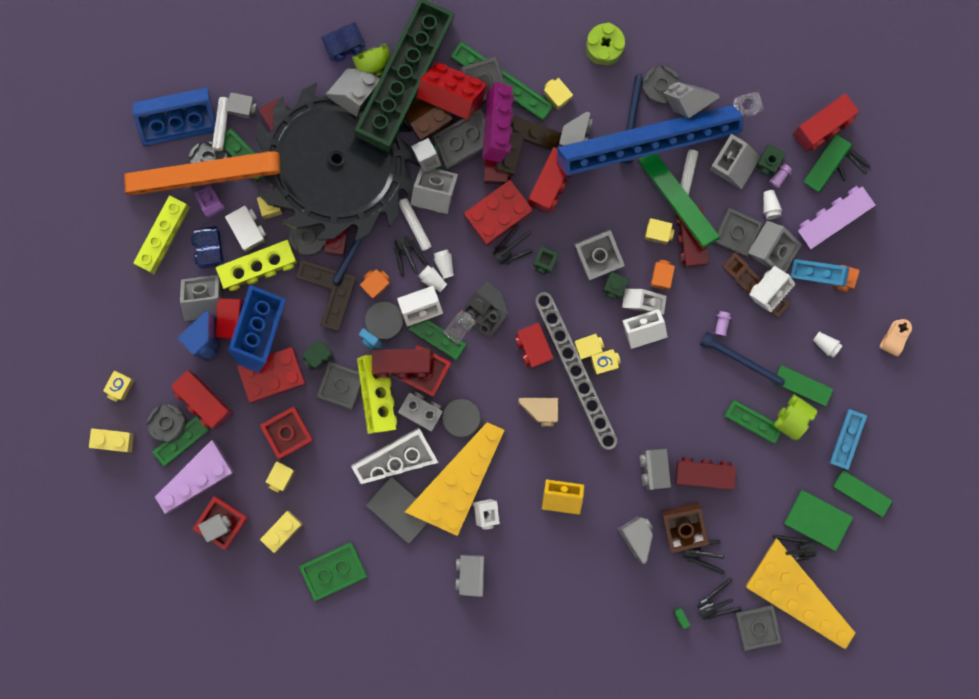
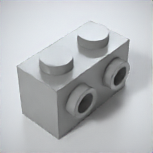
(420, 411)

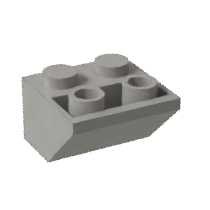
(576, 130)
(735, 161)
(656, 469)

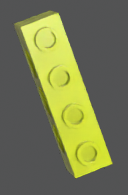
(161, 234)
(227, 271)
(371, 402)

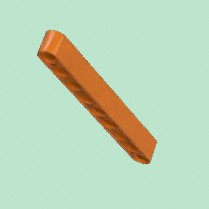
(202, 173)

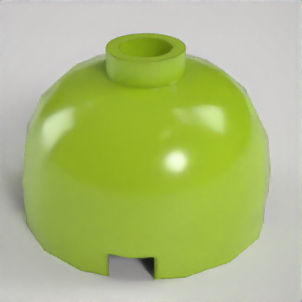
(373, 60)

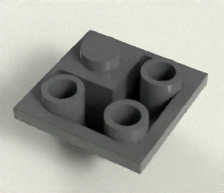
(487, 309)

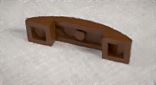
(746, 279)

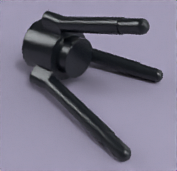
(857, 164)
(404, 246)
(503, 253)
(804, 550)
(695, 553)
(708, 609)

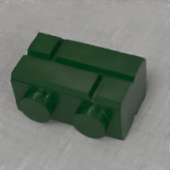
(317, 355)

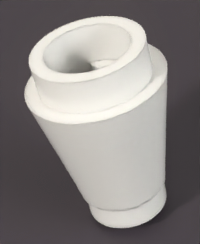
(771, 205)
(444, 263)
(432, 278)
(828, 344)

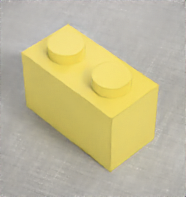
(111, 440)
(281, 531)

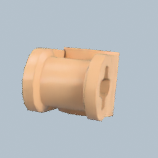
(894, 340)

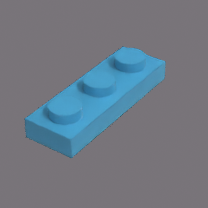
(820, 272)
(371, 341)
(848, 439)

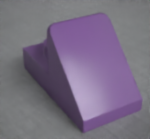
(209, 201)

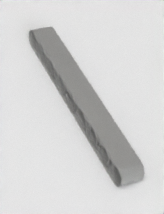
(575, 361)

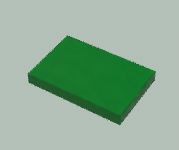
(818, 520)
(333, 571)

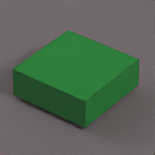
(681, 617)

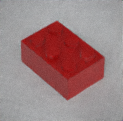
(451, 90)
(826, 123)
(548, 185)
(498, 213)
(277, 376)
(201, 400)

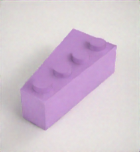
(836, 217)
(199, 475)

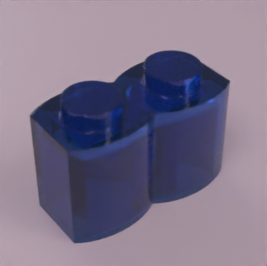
(343, 42)
(208, 247)

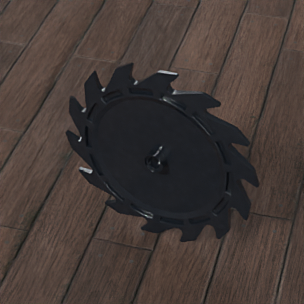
(327, 192)

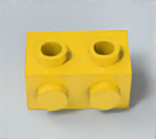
(562, 497)

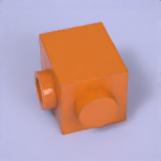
(662, 275)
(851, 280)
(375, 283)

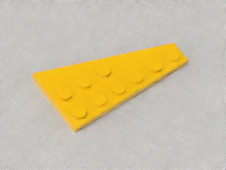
(454, 489)
(791, 589)

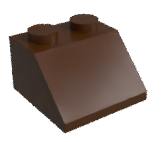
(427, 119)
(685, 527)

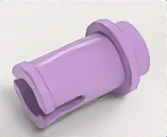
(778, 178)
(722, 323)

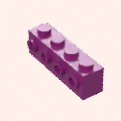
(497, 122)

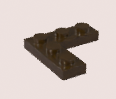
(529, 132)
(339, 295)

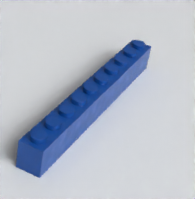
(649, 140)

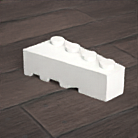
(395, 458)

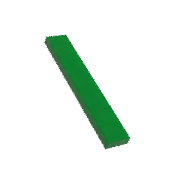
(522, 94)
(679, 200)

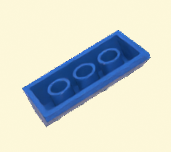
(174, 116)
(256, 328)
(201, 337)

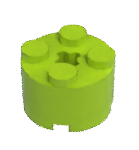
(608, 34)
(795, 418)

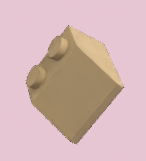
(541, 410)

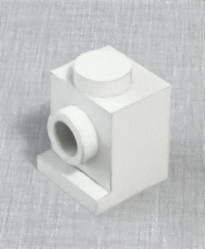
(492, 516)

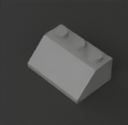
(638, 537)

